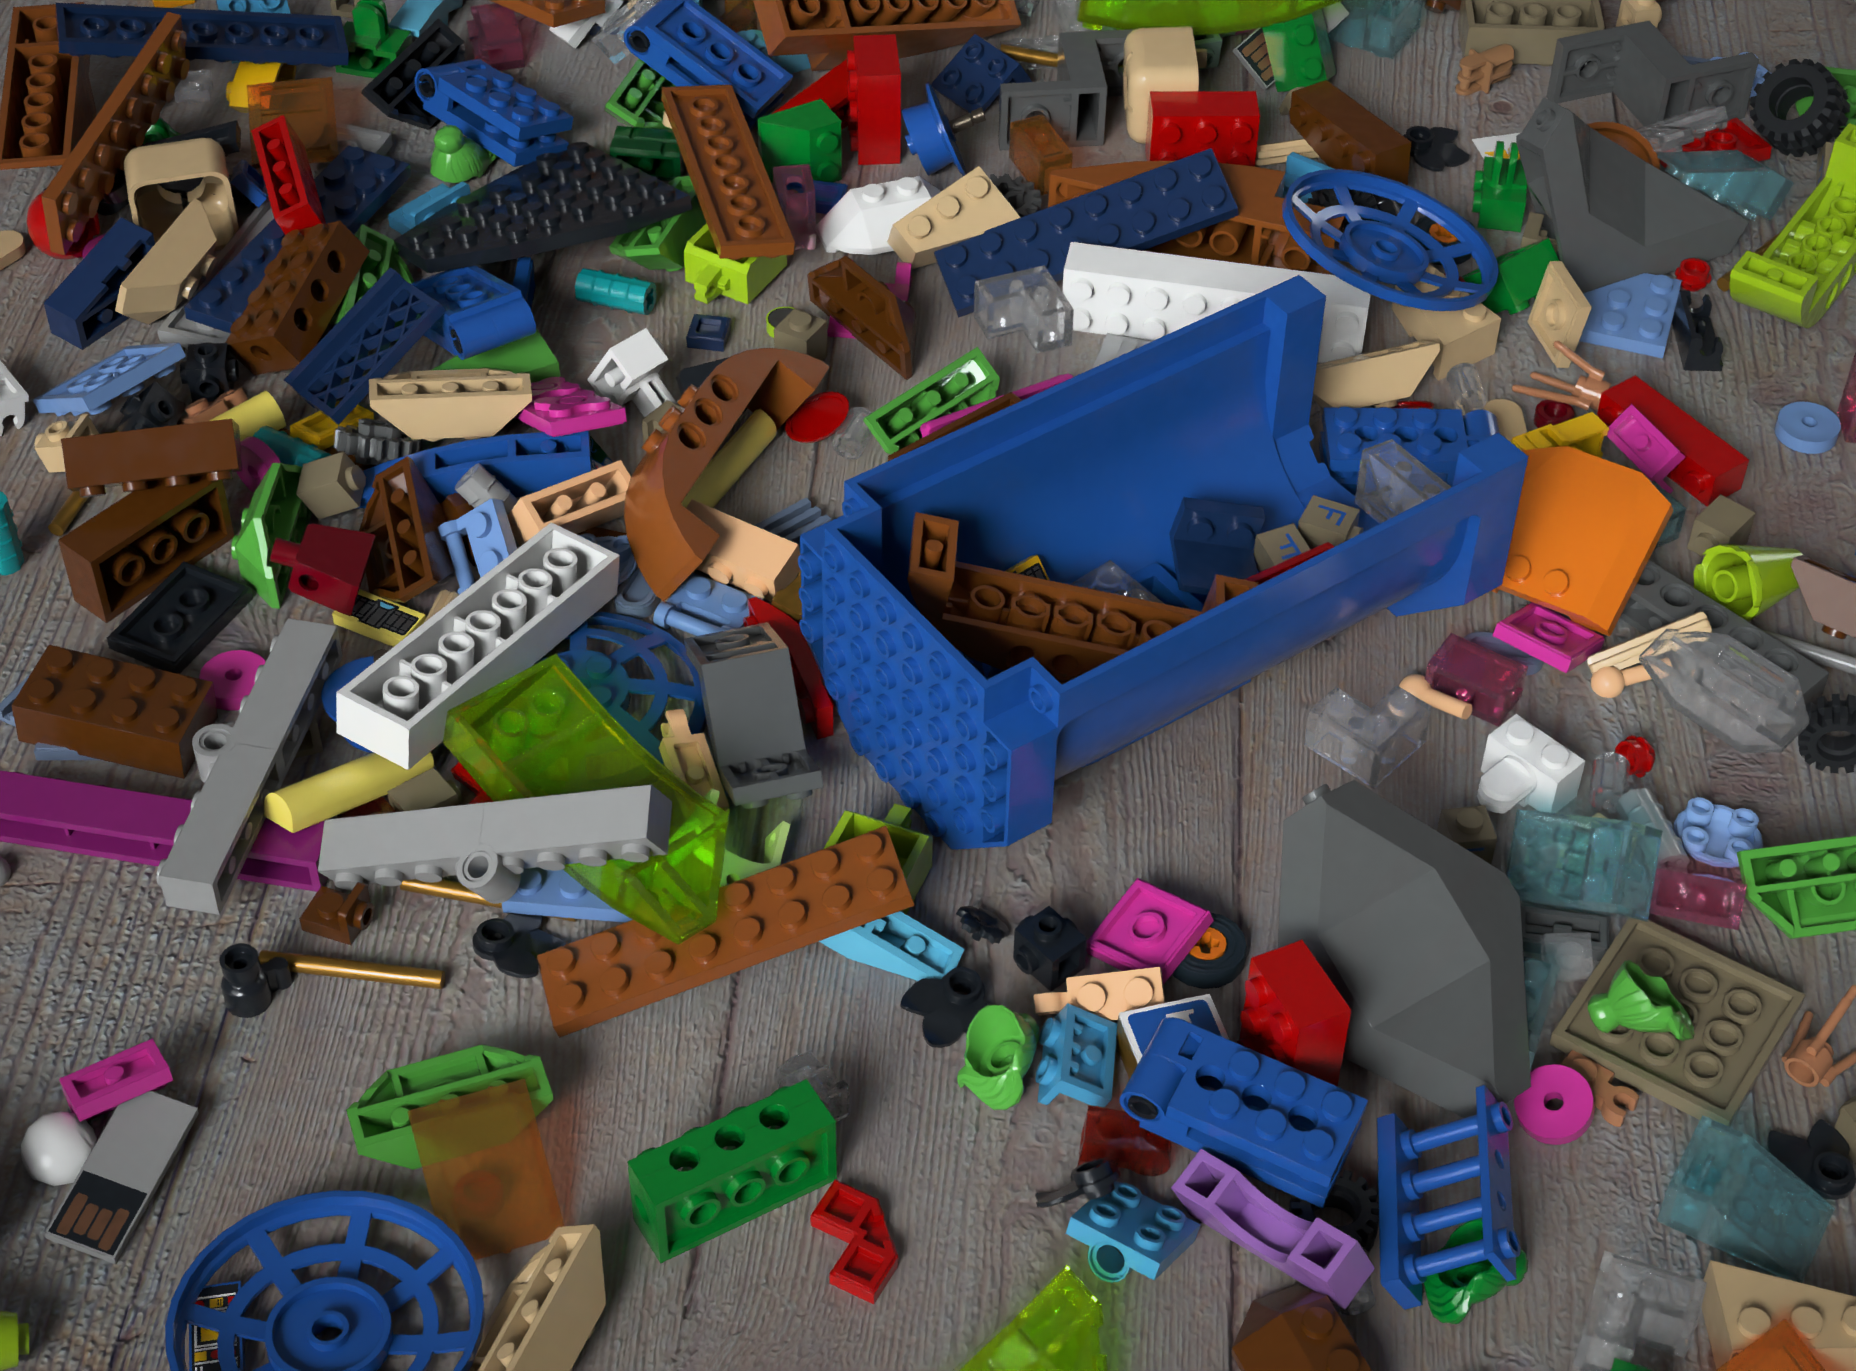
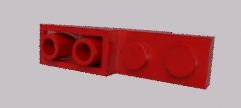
(814, 700)

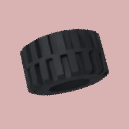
(1785, 88)

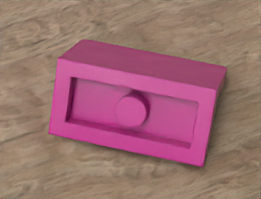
(1645, 446)
(115, 1080)

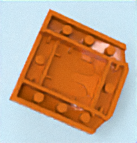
(1582, 535)

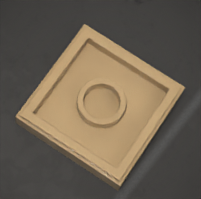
(1559, 312)

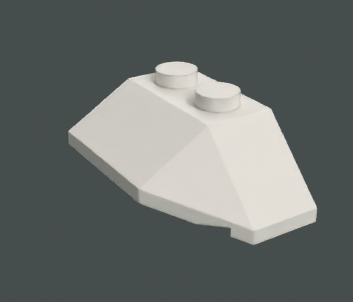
(866, 215)

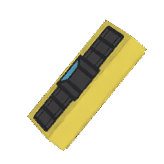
(380, 619)

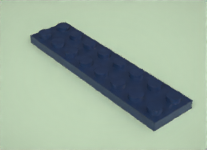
(210, 34)
(348, 192)
(1121, 215)

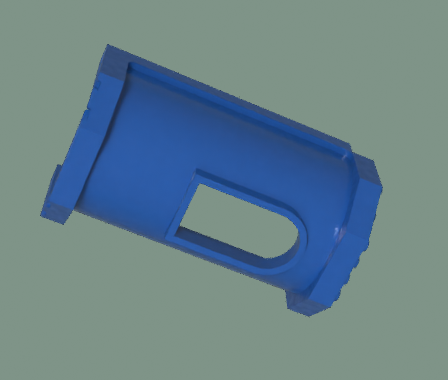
(1098, 479)

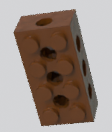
(296, 297)

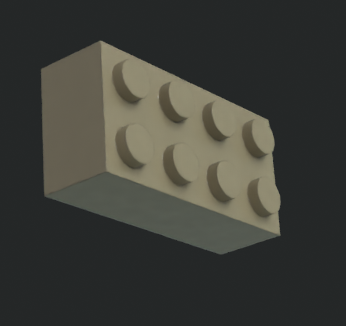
(1525, 25)

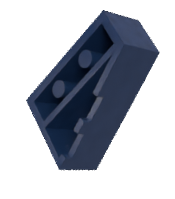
(87, 299)

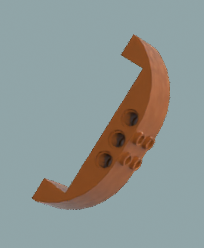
(663, 533)
(1016, 617)

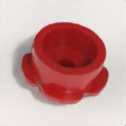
(1693, 274)
(1638, 753)

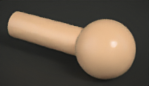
(1610, 681)
(1421, 689)

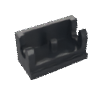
(1695, 335)

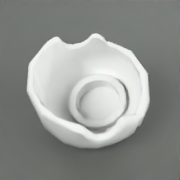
(57, 1147)

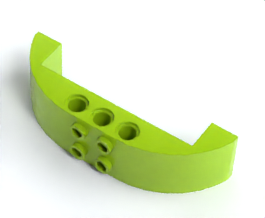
(1813, 252)

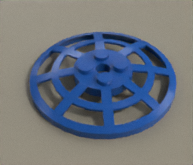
(1387, 251)
(610, 682)
(329, 1301)

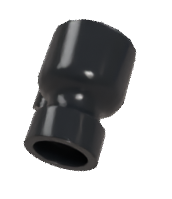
(247, 983)

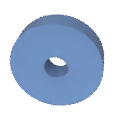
(1807, 427)

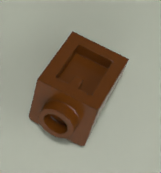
(338, 914)

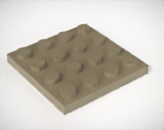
(1734, 1016)

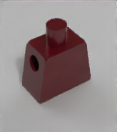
(326, 564)

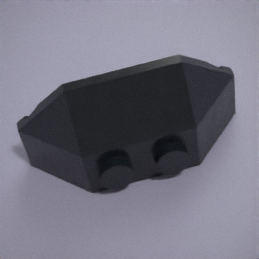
(394, 87)

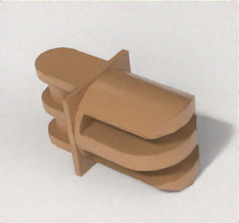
(1484, 69)

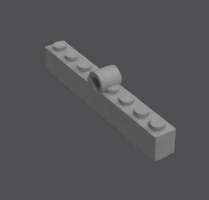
(246, 765)
(497, 839)

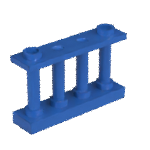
(1402, 1187)

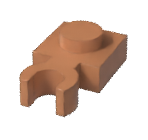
(204, 411)
(1604, 1094)

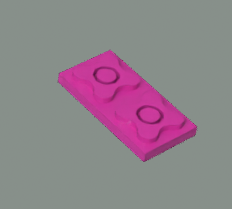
(567, 408)

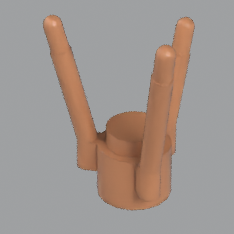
(1585, 393)
(1811, 1059)

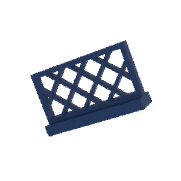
(347, 345)

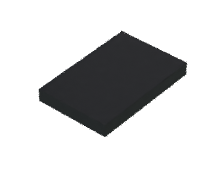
(180, 618)

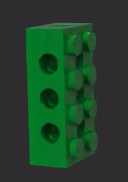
(737, 1184)

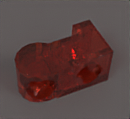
(1121, 1139)

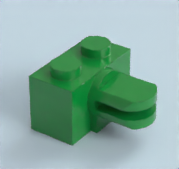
(371, 40)
(1500, 191)

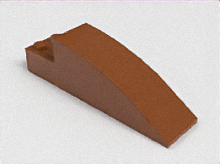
(921, 26)
(44, 93)
(1251, 238)

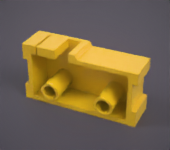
(1580, 433)

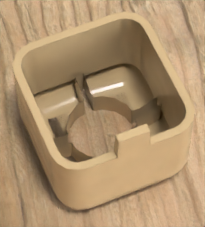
(1157, 62)
(175, 161)

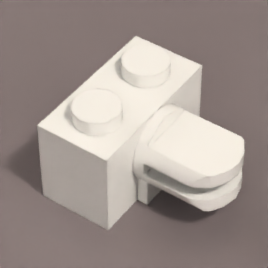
(631, 373)
(1527, 768)

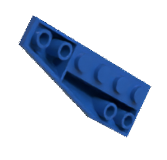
(518, 461)

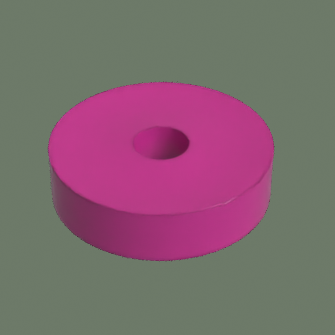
(256, 461)
(232, 676)
(1562, 1124)

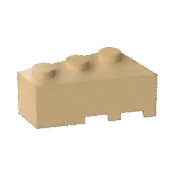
(949, 218)
(1462, 334)
(1746, 1304)

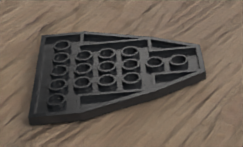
(542, 208)

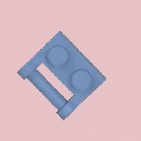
(488, 536)
(703, 607)

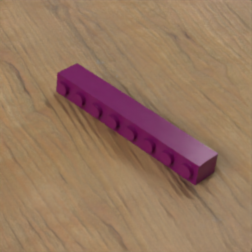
(139, 828)

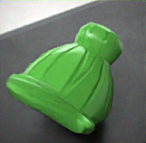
(457, 156)
(1639, 1004)
(998, 1055)

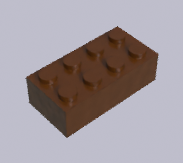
(142, 541)
(114, 710)

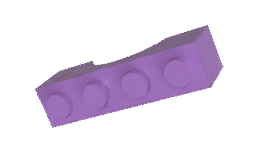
(1300, 1248)

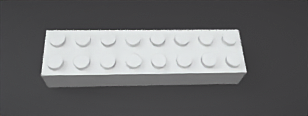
(1160, 293)
(476, 643)

